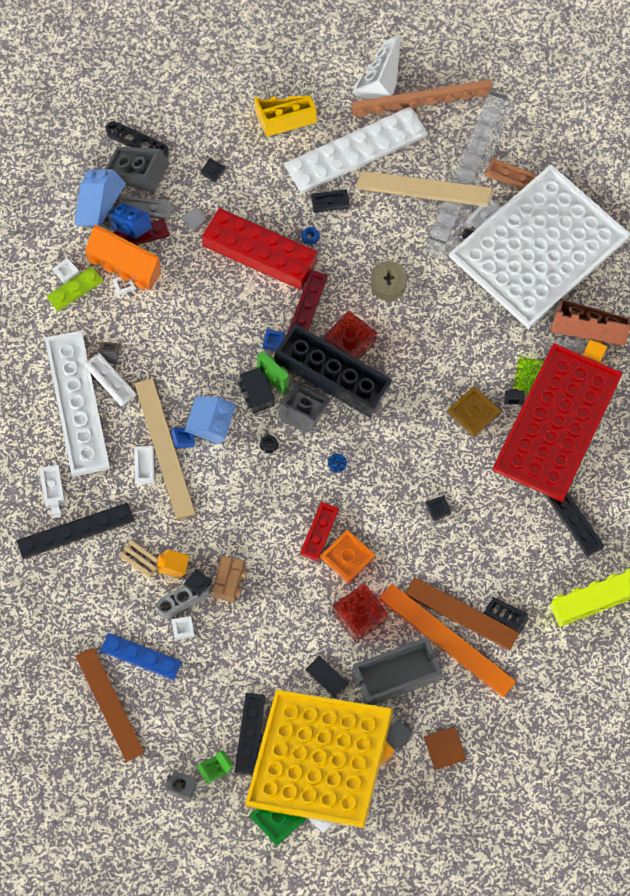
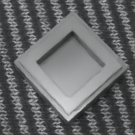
(194, 219)

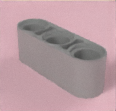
(178, 606)

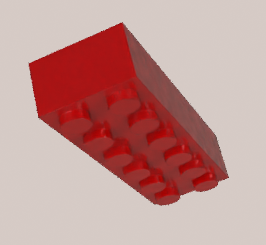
(259, 248)

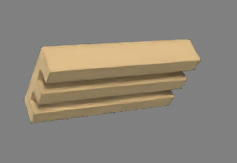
(127, 549)

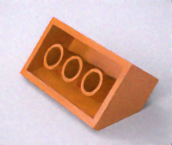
(123, 258)

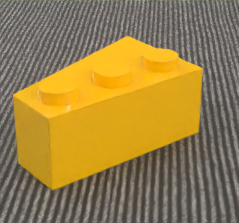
(285, 114)

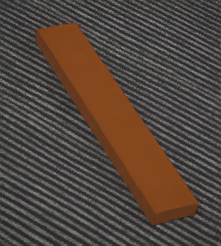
(462, 614)
(109, 704)

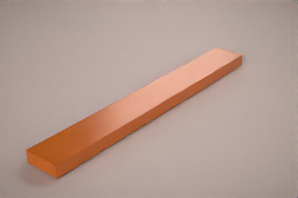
(447, 640)

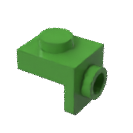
(215, 767)

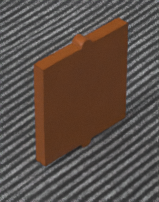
(444, 748)

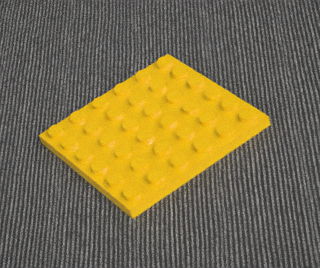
(319, 758)

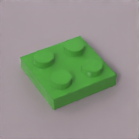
(275, 374)

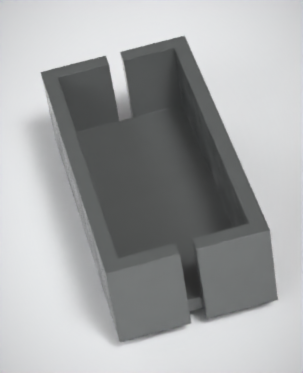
(397, 672)

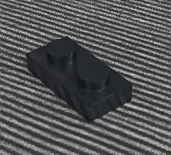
(330, 201)

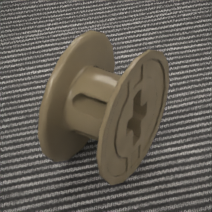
(398, 281)

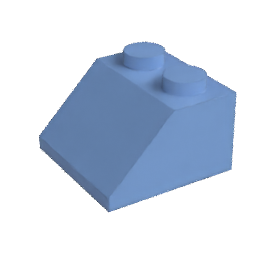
(210, 418)

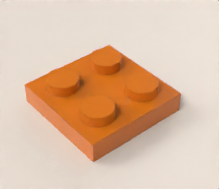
(347, 556)

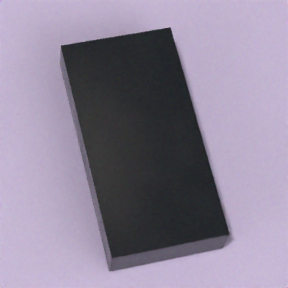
(326, 676)

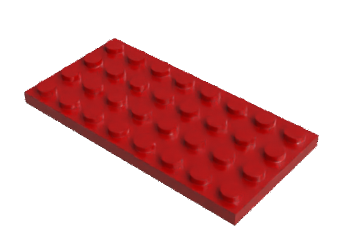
(557, 422)

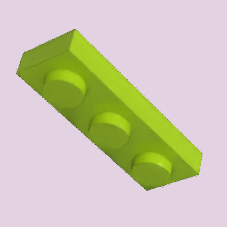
(74, 288)

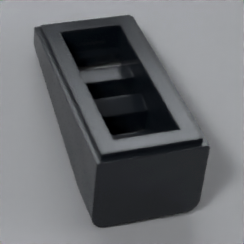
(523, 616)

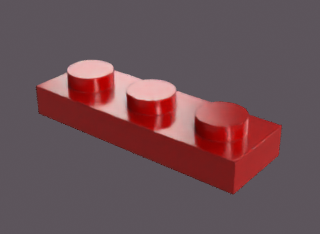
(319, 531)

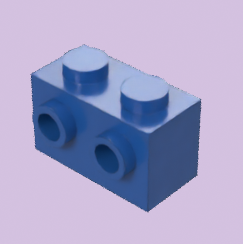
(129, 220)

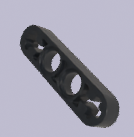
(138, 137)

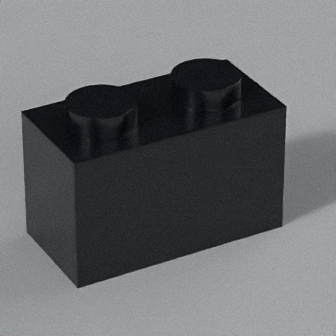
(256, 390)

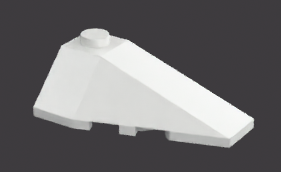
(382, 72)

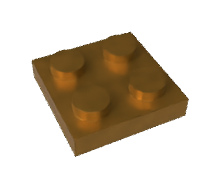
(473, 411)

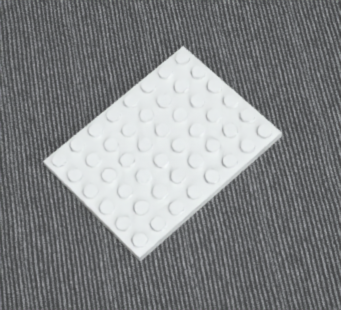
(539, 246)

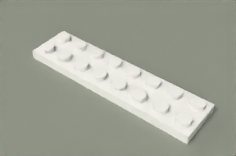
(356, 149)
(77, 404)

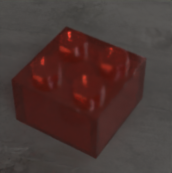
(351, 335)
(360, 612)

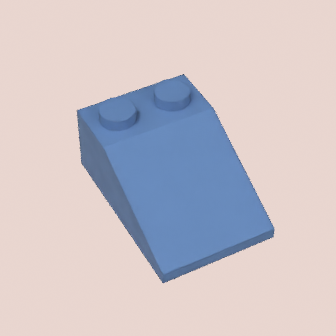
(97, 196)

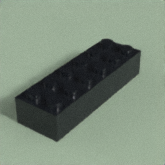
(332, 370)

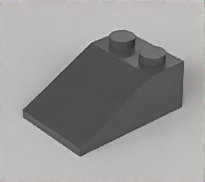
(139, 166)

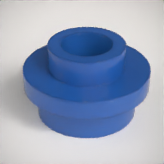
(310, 230)

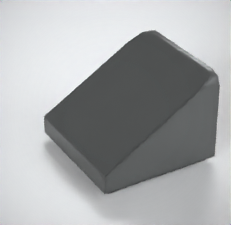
(110, 351)

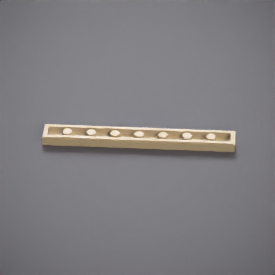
(425, 188)
(164, 449)

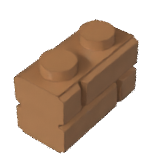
(228, 579)

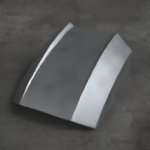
(303, 407)

